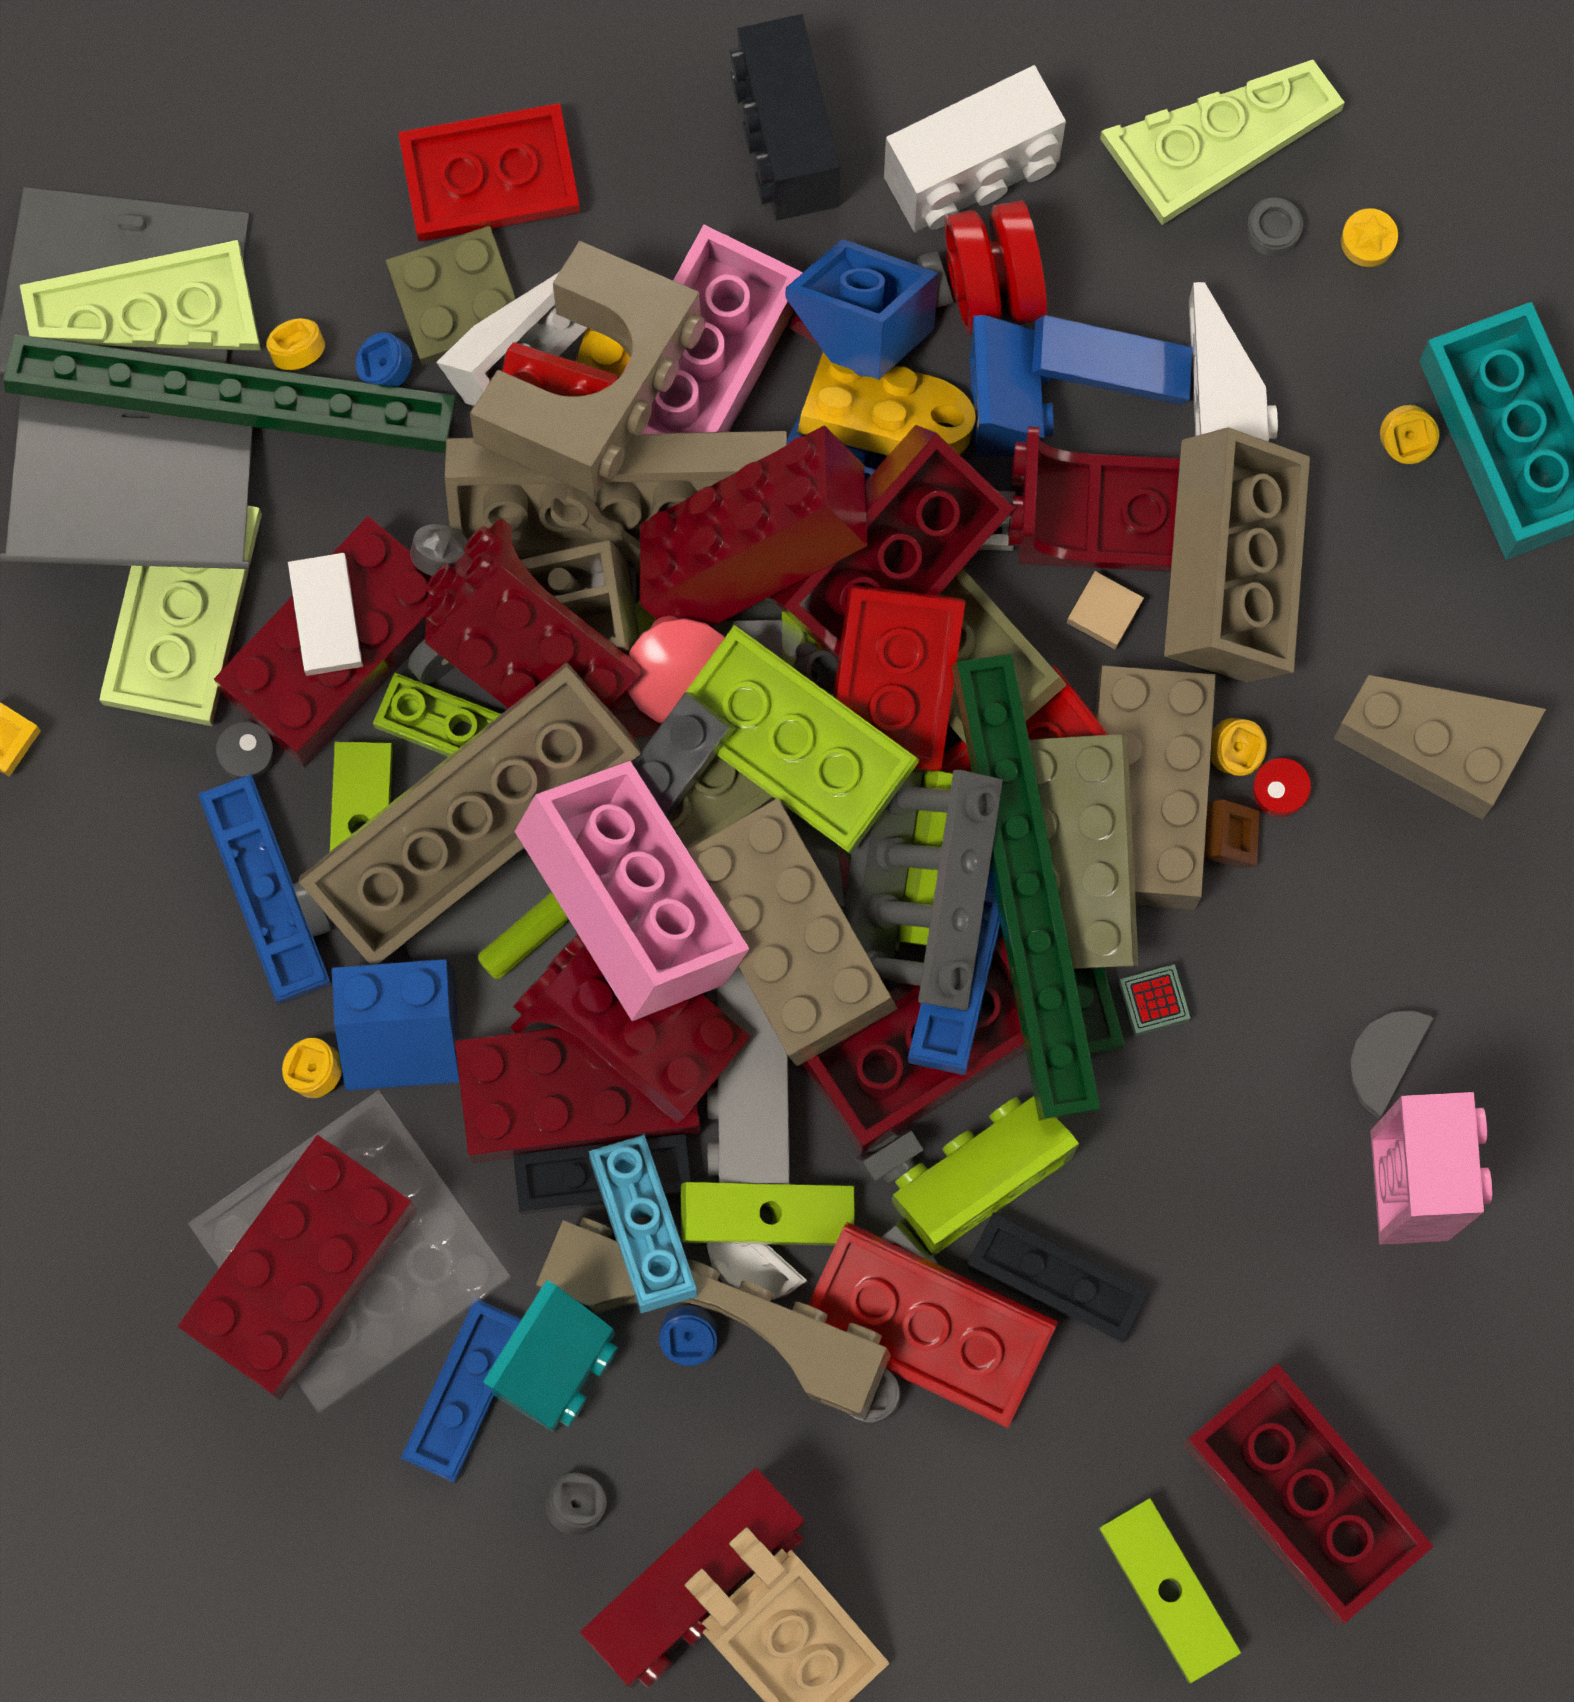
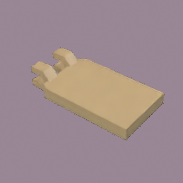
(786, 1630)

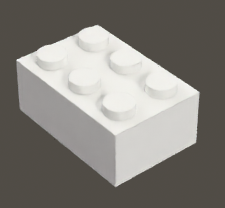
(974, 149)

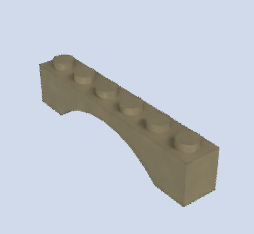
(829, 1363)

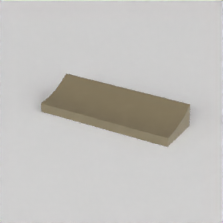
(652, 478)
(464, 815)

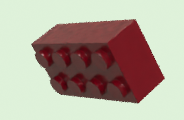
(923, 526)
(754, 531)
(307, 711)
(881, 1093)
(550, 1095)
(298, 1267)
(1307, 1495)
(657, 1607)

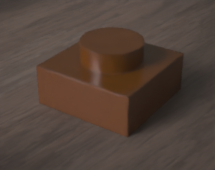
(1231, 834)

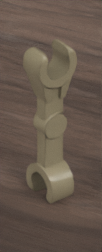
(587, 518)

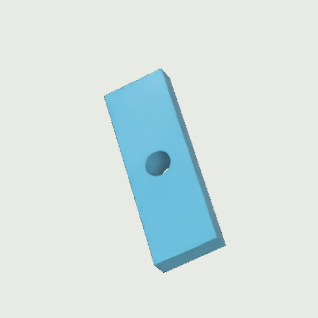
(650, 1250)

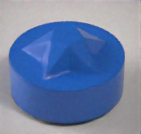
(383, 360)
(688, 1335)

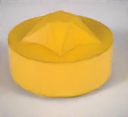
(1369, 237)
(295, 344)
(1409, 434)
(1237, 746)
(312, 1068)

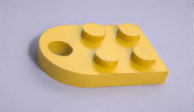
(882, 411)

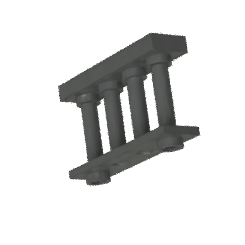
(963, 862)

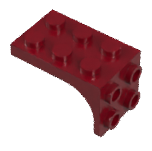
(1092, 508)
(509, 630)
(664, 1054)

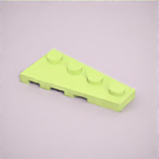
(1205, 145)
(160, 302)

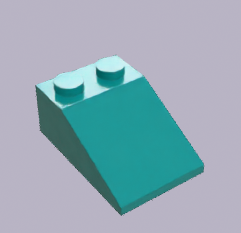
(552, 1359)

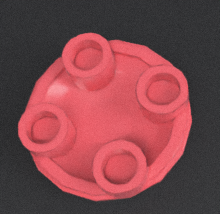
(669, 662)

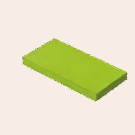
(801, 741)

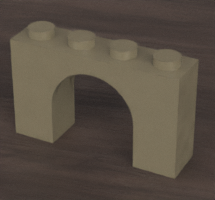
(586, 435)

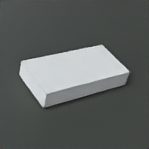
(325, 614)

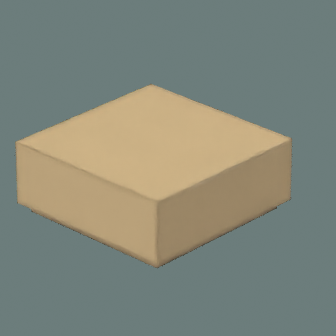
(1105, 610)

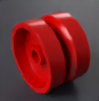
(1004, 265)

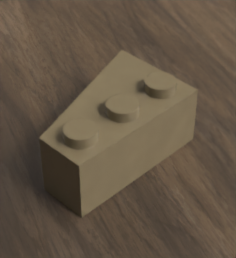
(594, 586)
(1440, 738)

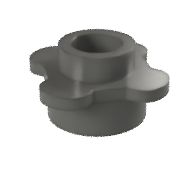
(817, 666)

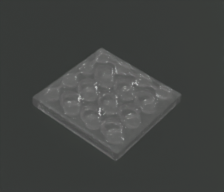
(420, 1284)

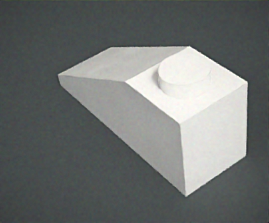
(526, 321)
(1224, 379)

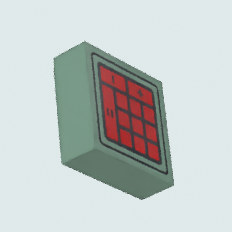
(1154, 1000)

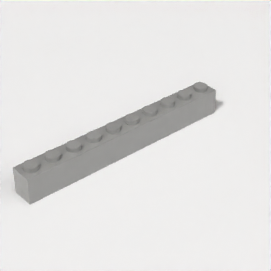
(755, 1084)

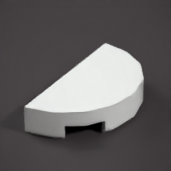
(756, 1265)

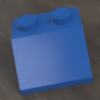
(865, 306)
(1003, 387)
(396, 1024)

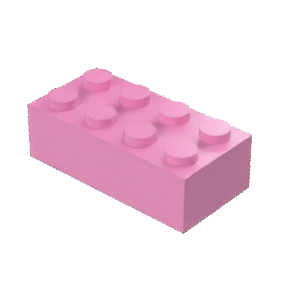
(743, 322)
(631, 890)
(1429, 1168)

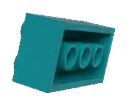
(1509, 423)

